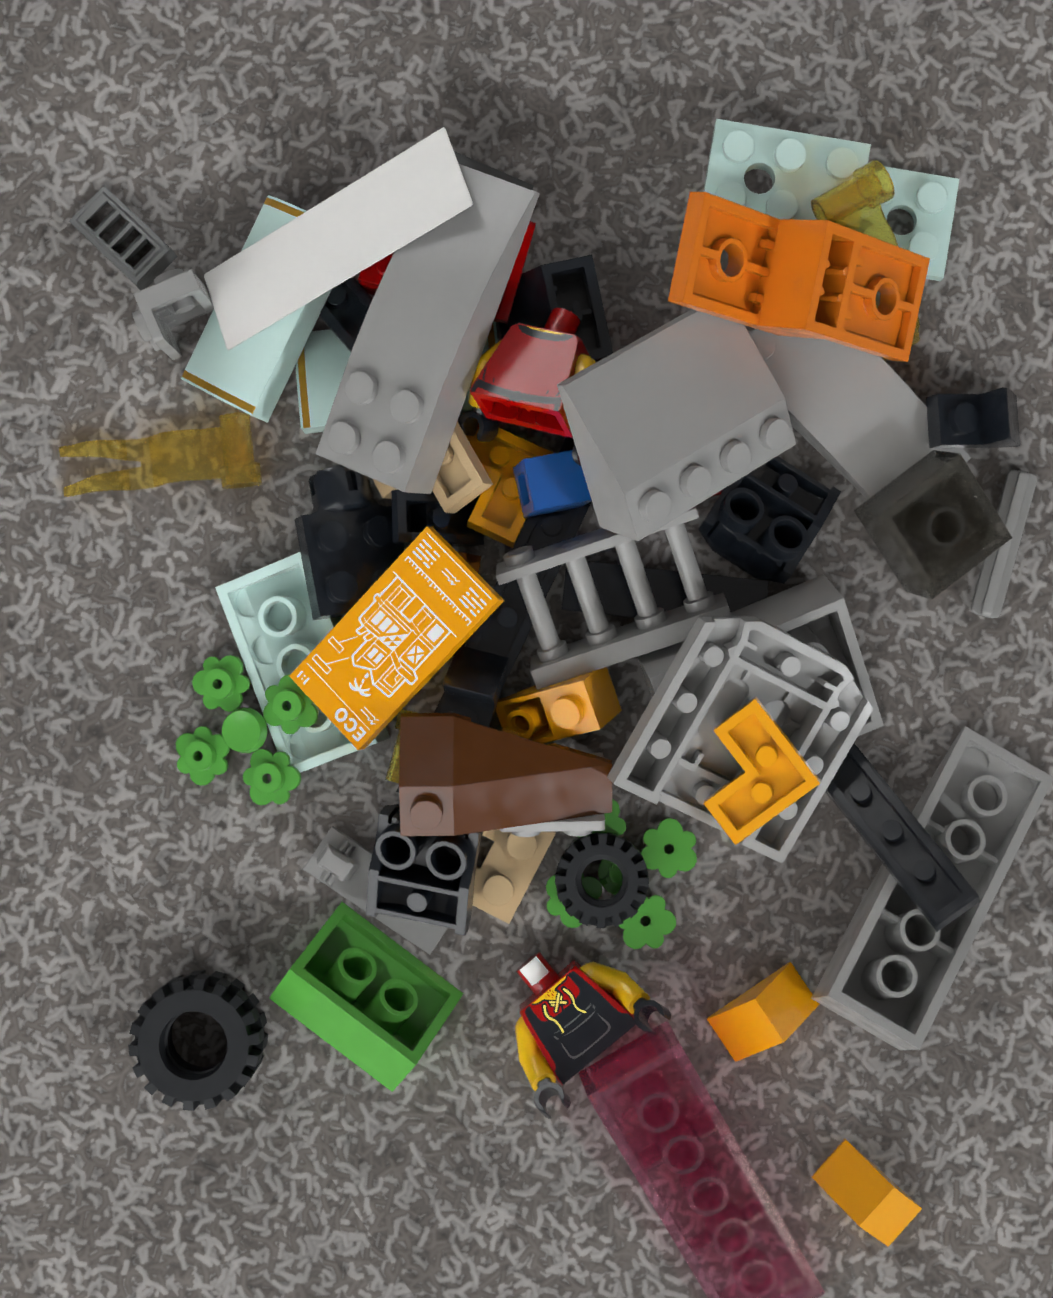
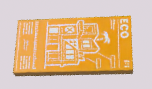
(396, 638)

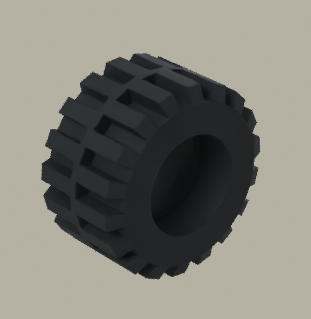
(165, 1067)

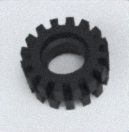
(597, 911)

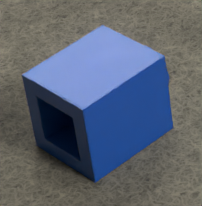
(550, 484)

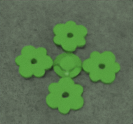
(245, 731)
(610, 877)

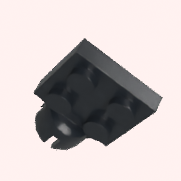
(343, 541)

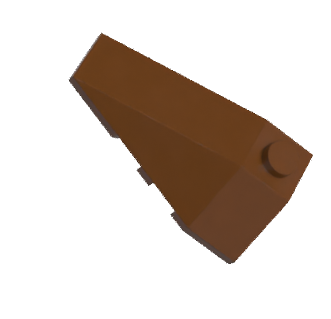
(485, 779)

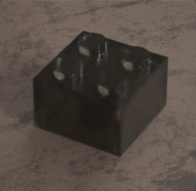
(933, 523)

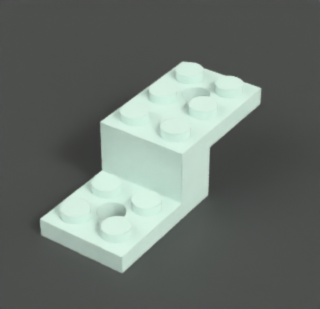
(810, 165)

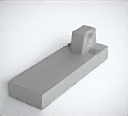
(345, 869)

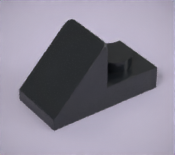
(973, 420)
(416, 511)
(474, 684)

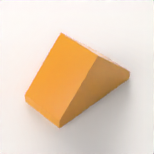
(764, 1014)
(866, 1193)

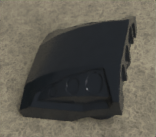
(768, 519)
(422, 875)

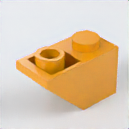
(562, 708)

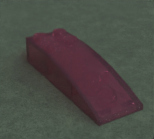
(696, 1171)

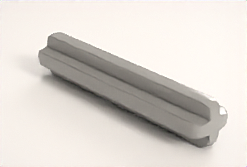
(998, 567)

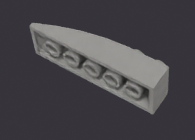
(426, 339)
(849, 408)
(891, 960)

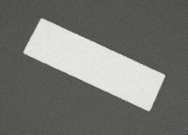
(338, 238)

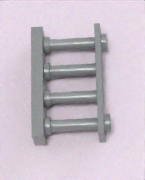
(603, 642)

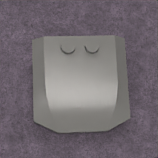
(715, 673)

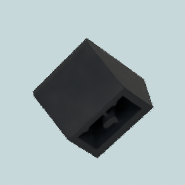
(569, 286)

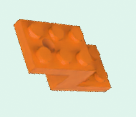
(798, 277)

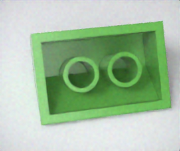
(366, 996)

